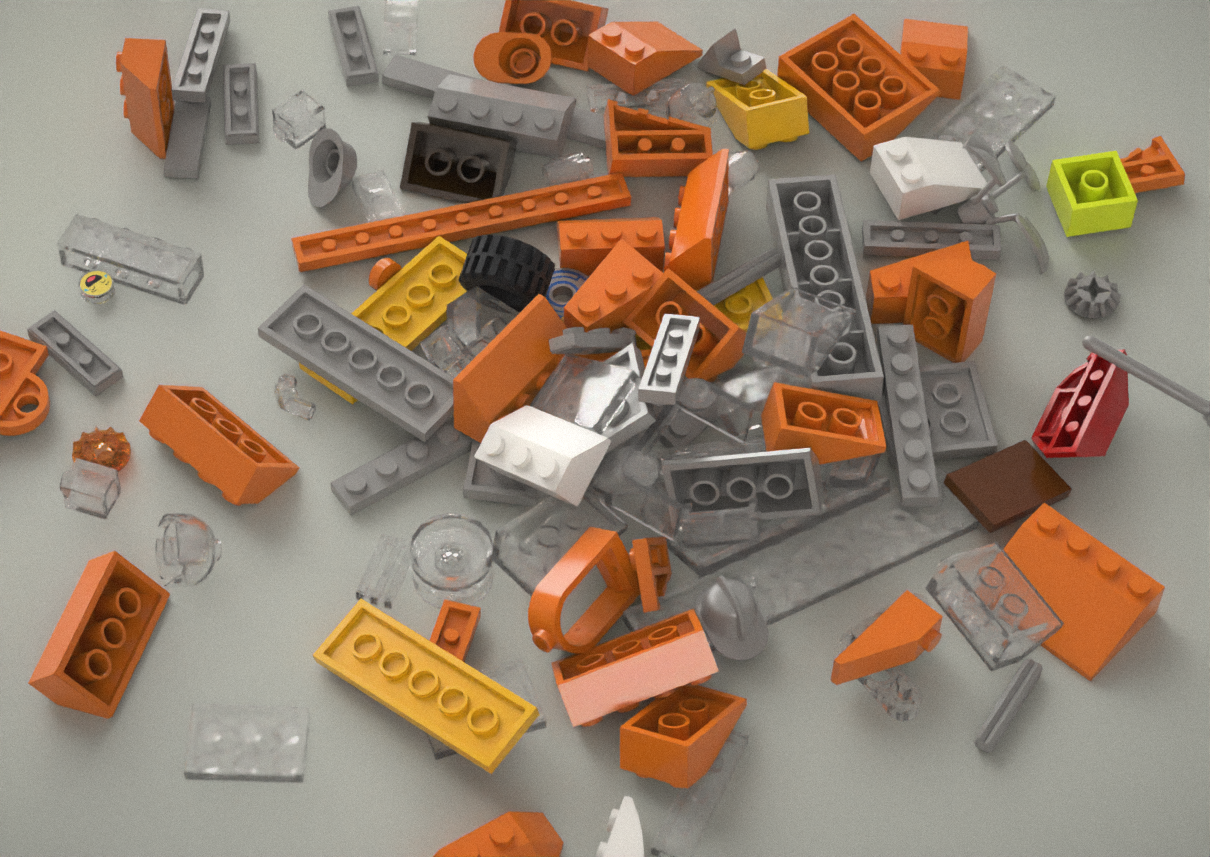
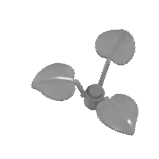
(983, 207)

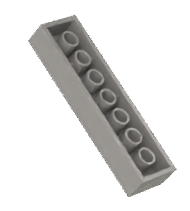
(820, 259)

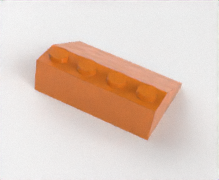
(856, 85)
(1087, 586)

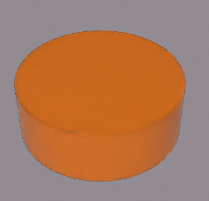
(382, 272)

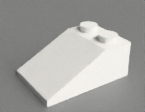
(924, 174)

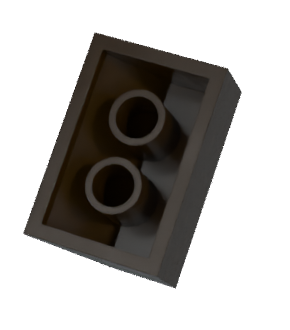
(456, 163)

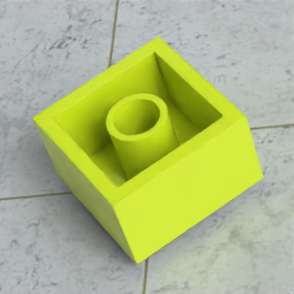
(1091, 193)

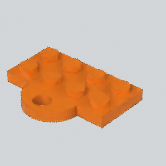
(20, 386)

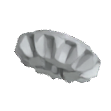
(1081, 302)

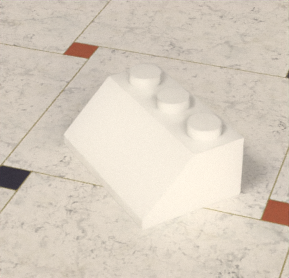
(543, 452)

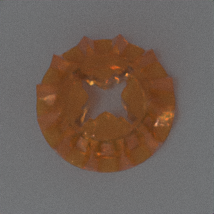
(117, 451)

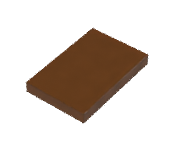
(1007, 486)

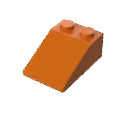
(638, 53)
(937, 53)
(827, 422)
(679, 734)

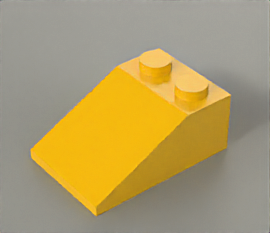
(762, 110)

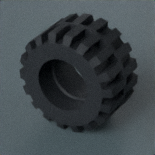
(507, 270)

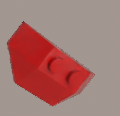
(1084, 411)

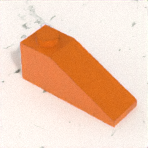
(890, 640)

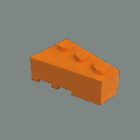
(652, 145)
(890, 284)
(612, 290)

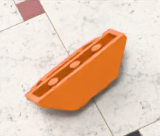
(508, 836)

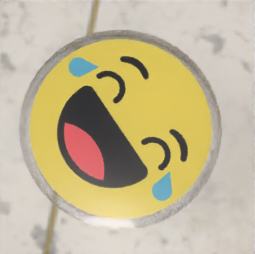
(96, 287)

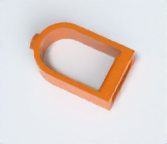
(610, 556)

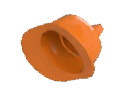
(512, 57)

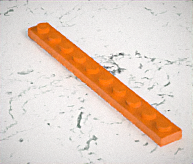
(460, 221)

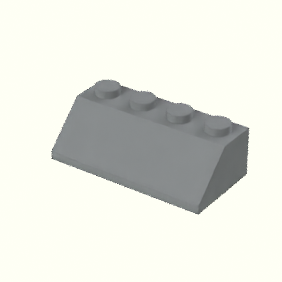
(513, 113)
(783, 480)

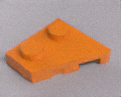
(1153, 167)
(653, 569)

